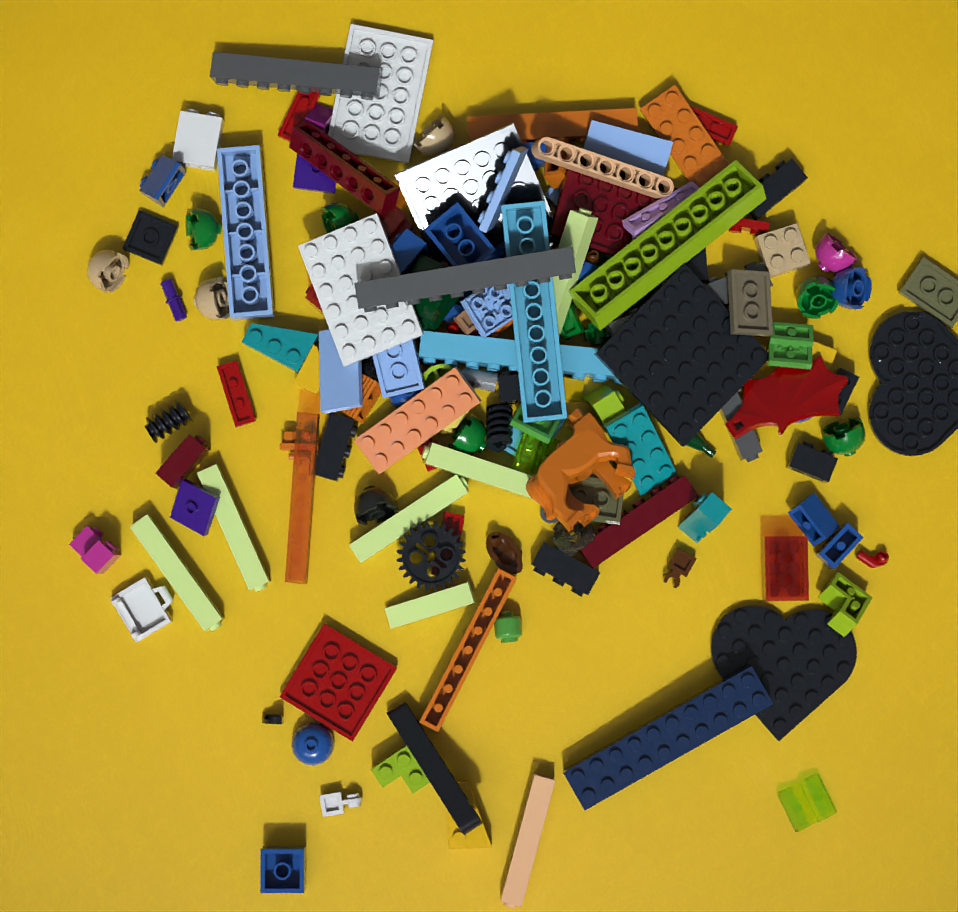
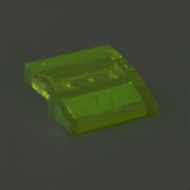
(532, 453)
(806, 802)

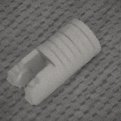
(480, 379)

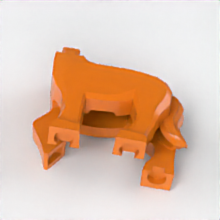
(573, 463)

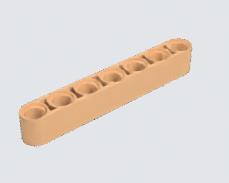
(593, 167)

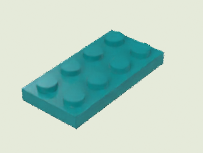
(645, 447)

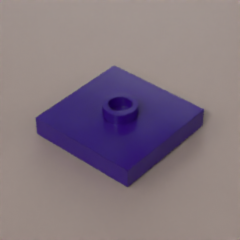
(311, 179)
(194, 507)

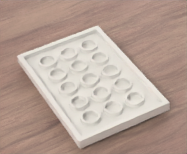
(386, 124)
(353, 256)

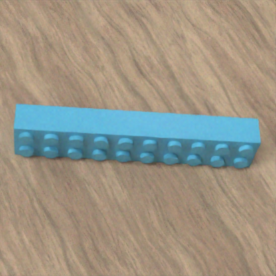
(534, 318)
(501, 354)

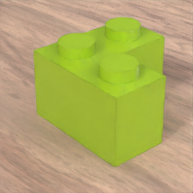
(847, 602)
(400, 764)

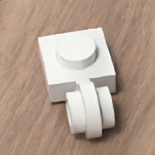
(334, 804)

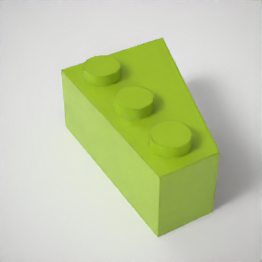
(605, 403)

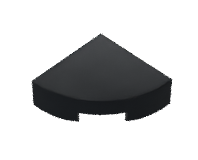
(273, 718)

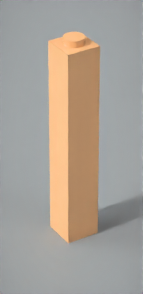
(527, 840)

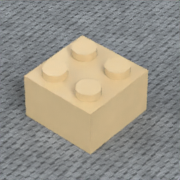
(782, 250)

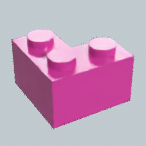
(95, 551)

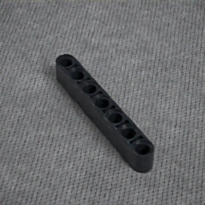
(434, 768)

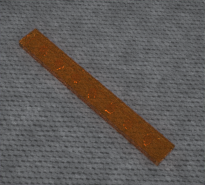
(302, 497)

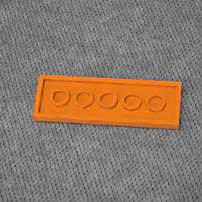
(692, 145)
(417, 420)

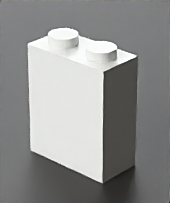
(198, 139)

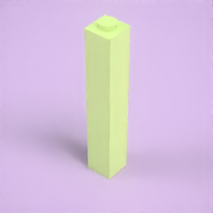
(577, 235)
(476, 469)
(409, 517)
(235, 529)
(177, 573)

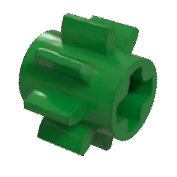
(595, 336)

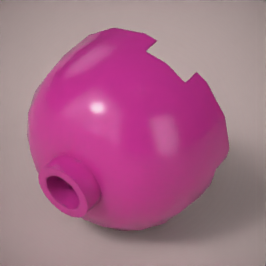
(833, 254)

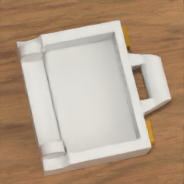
(142, 608)

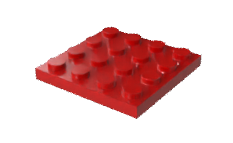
(338, 682)

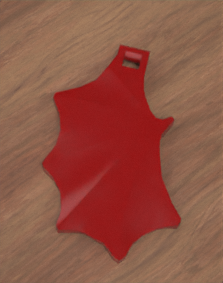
(787, 398)

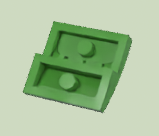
(791, 345)

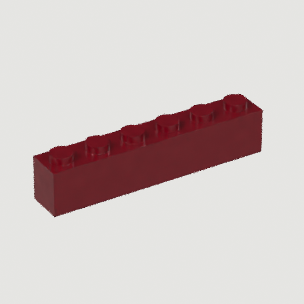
(639, 520)

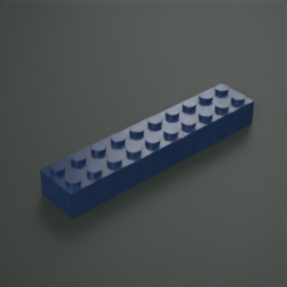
(667, 737)

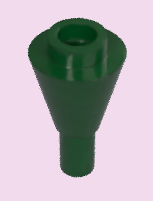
(699, 444)

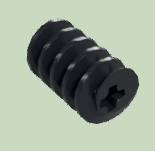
(167, 421)
(498, 427)

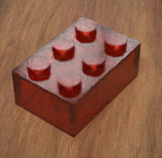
(785, 568)

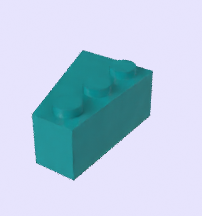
(280, 344)
(704, 517)

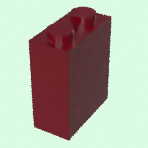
(183, 460)

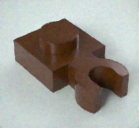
(681, 565)

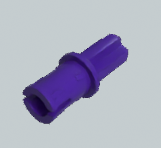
(173, 300)

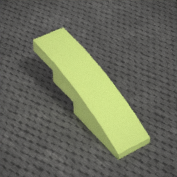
(430, 605)

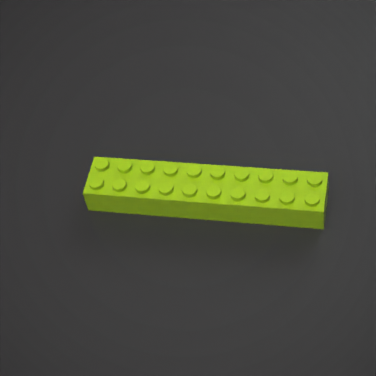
(668, 244)

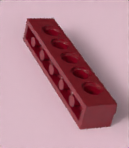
(344, 167)

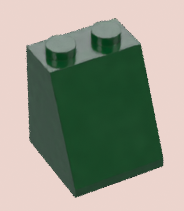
(432, 313)

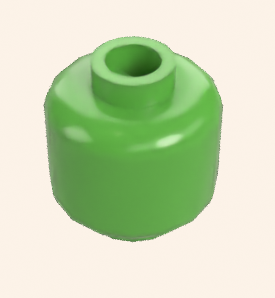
(508, 627)

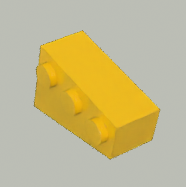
(474, 839)

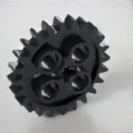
(443, 540)

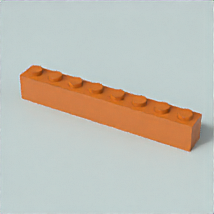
(568, 124)
(468, 650)

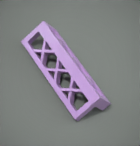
(645, 218)

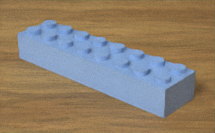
(245, 232)

